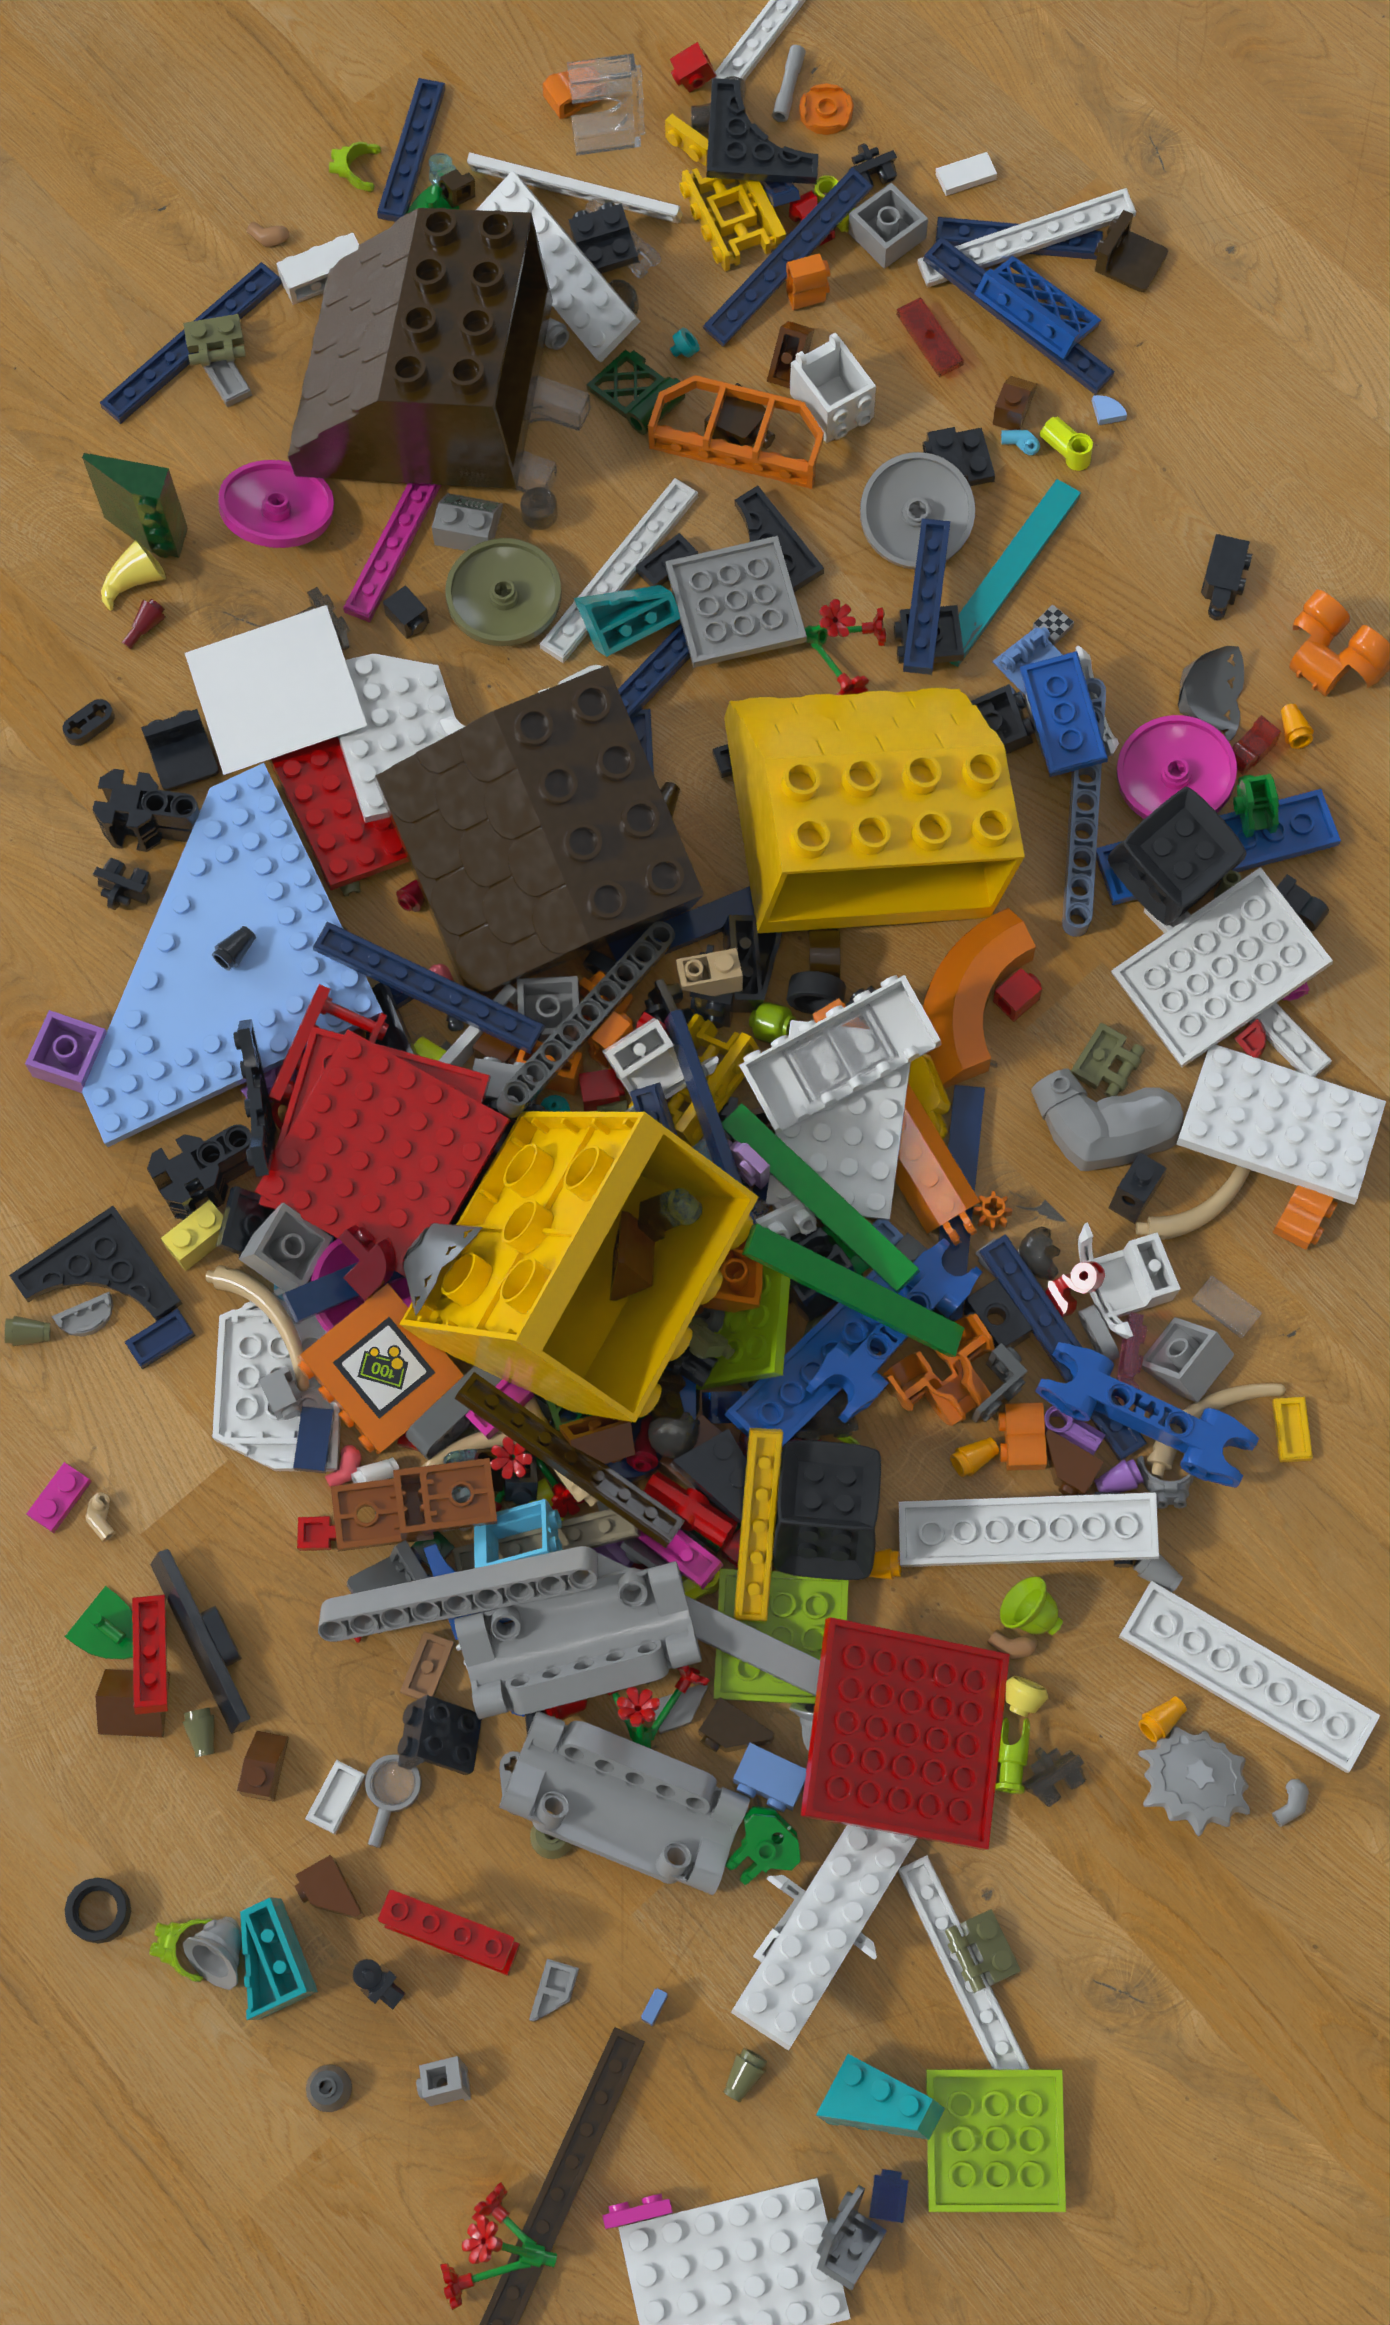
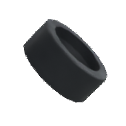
(814, 990)
(76, 1897)

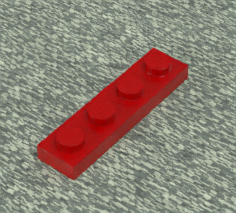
(149, 1654)

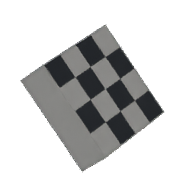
(1055, 622)

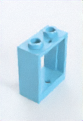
(513, 1522)

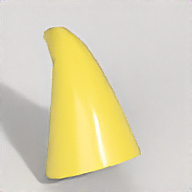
(133, 568)

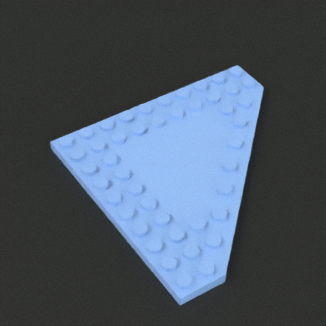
(180, 1007)

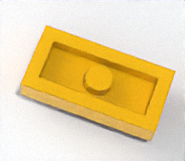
(686, 138)

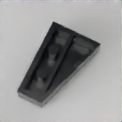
(756, 958)
(718, 1472)

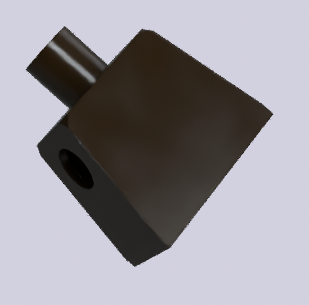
(740, 422)

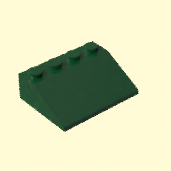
(139, 502)

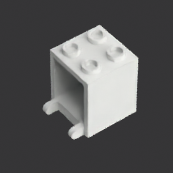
(833, 388)

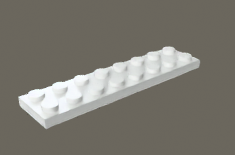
(575, 284)
(1028, 1530)
(1249, 1677)
(821, 1932)

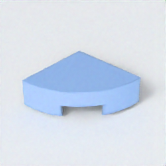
(1108, 410)

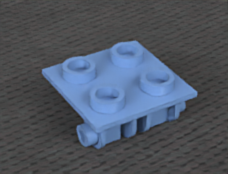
(1028, 650)

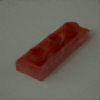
(930, 337)

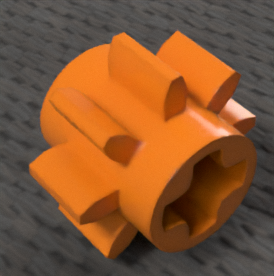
(985, 1214)

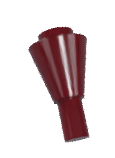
(147, 617)
(410, 897)
(645, 1456)

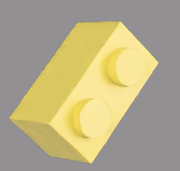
(194, 1235)

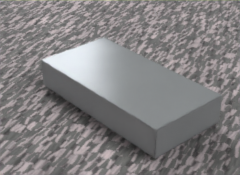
(228, 382)

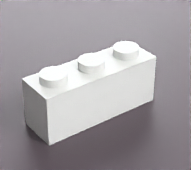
(308, 271)

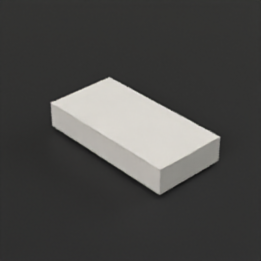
(966, 173)
(335, 1797)

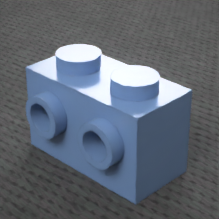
(770, 1777)

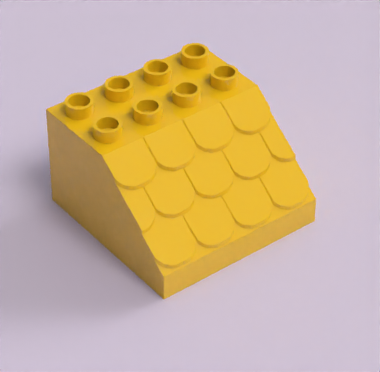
(872, 808)
(537, 1276)

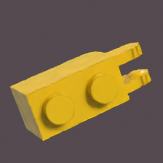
(929, 1091)

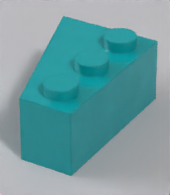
(626, 616)
(273, 1960)
(878, 2102)

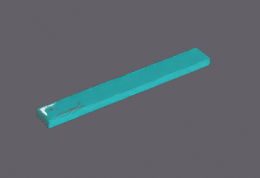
(1015, 562)

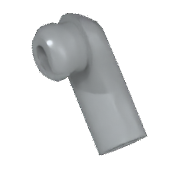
(1296, 1803)

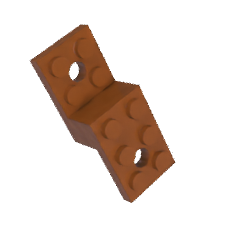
(414, 1504)

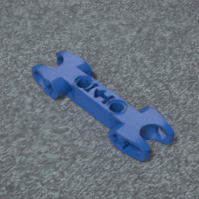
(858, 1369)
(1201, 1438)

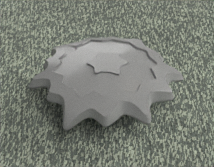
(1195, 1779)

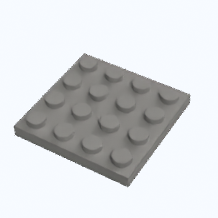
(735, 601)

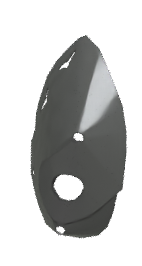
(1207, 693)
(428, 1256)

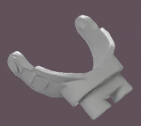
(1167, 1491)

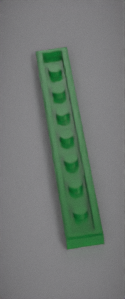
(822, 1200)
(853, 1290)

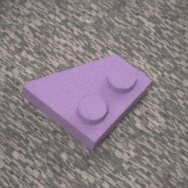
(752, 1166)

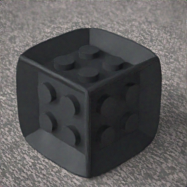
(1176, 855)
(827, 1510)

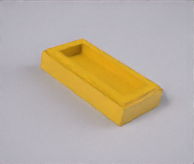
(1292, 1429)

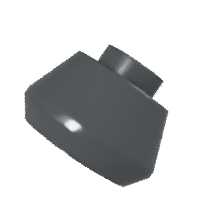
(333, 2077)

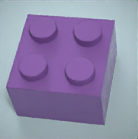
(65, 1051)

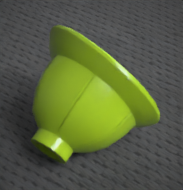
(1030, 1608)

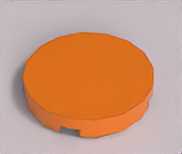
(826, 109)

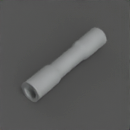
(785, 96)

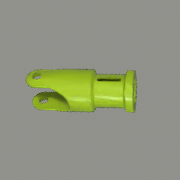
(1013, 1759)

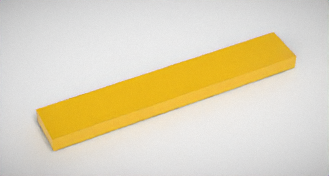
(758, 1524)

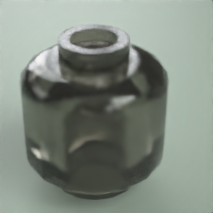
(539, 508)

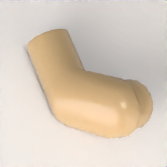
(97, 1514)

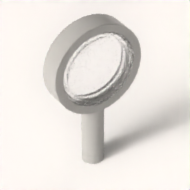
(391, 1791)

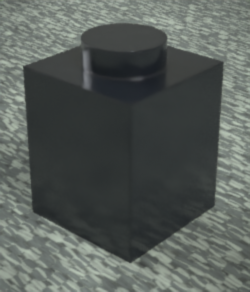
(406, 612)

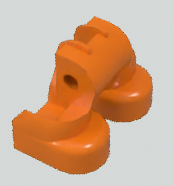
(1324, 620)
(956, 1394)

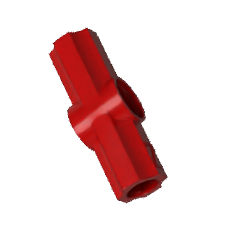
(692, 1508)

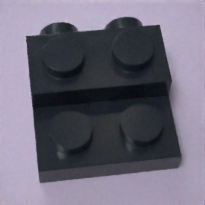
(604, 237)
(965, 451)
(948, 641)
(1005, 716)
(241, 1219)

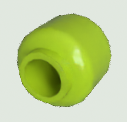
(770, 1021)

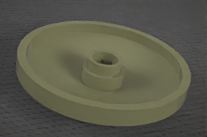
(503, 592)

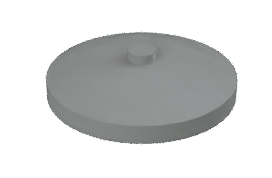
(904, 493)

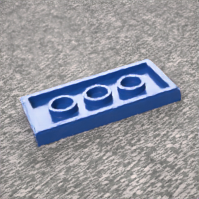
(1063, 714)

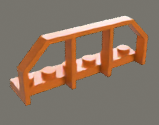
(730, 455)

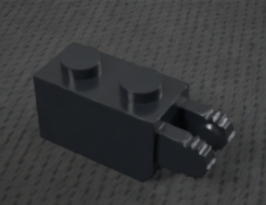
(1224, 573)

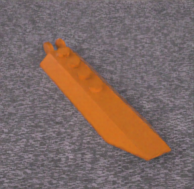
(927, 1168)

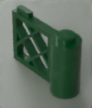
(641, 408)

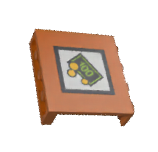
(378, 1370)

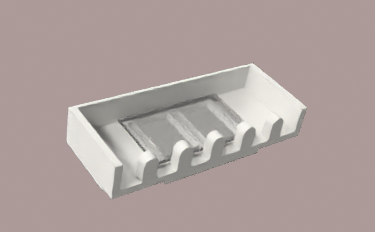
(840, 1053)

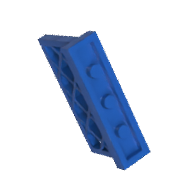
(1036, 318)

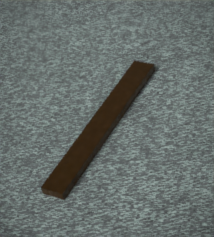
(572, 1463)

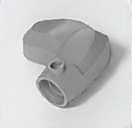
(1107, 1130)

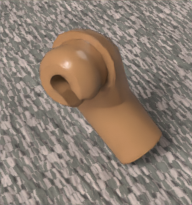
(268, 236)
(1016, 1647)

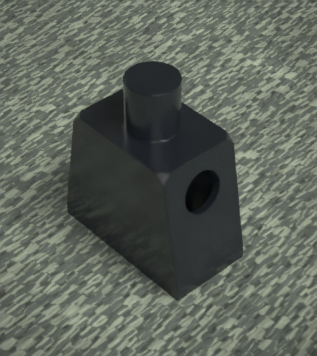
(1140, 1185)

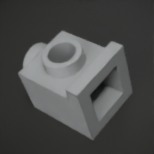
(281, 1394)
(438, 2072)

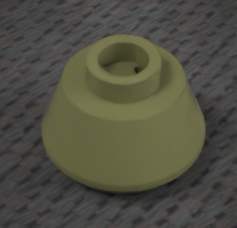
(546, 1847)

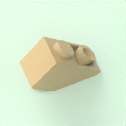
(711, 973)

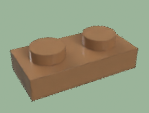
(427, 1666)

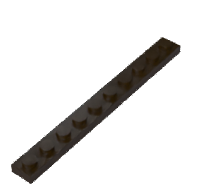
(567, 2173)

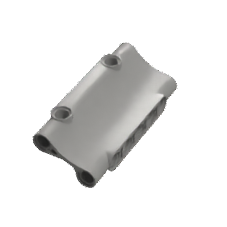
(579, 1642)
(624, 1802)

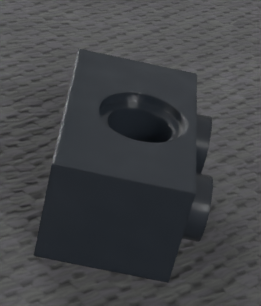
(995, 1300)

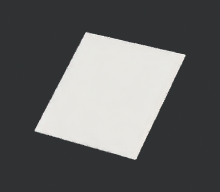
(275, 689)

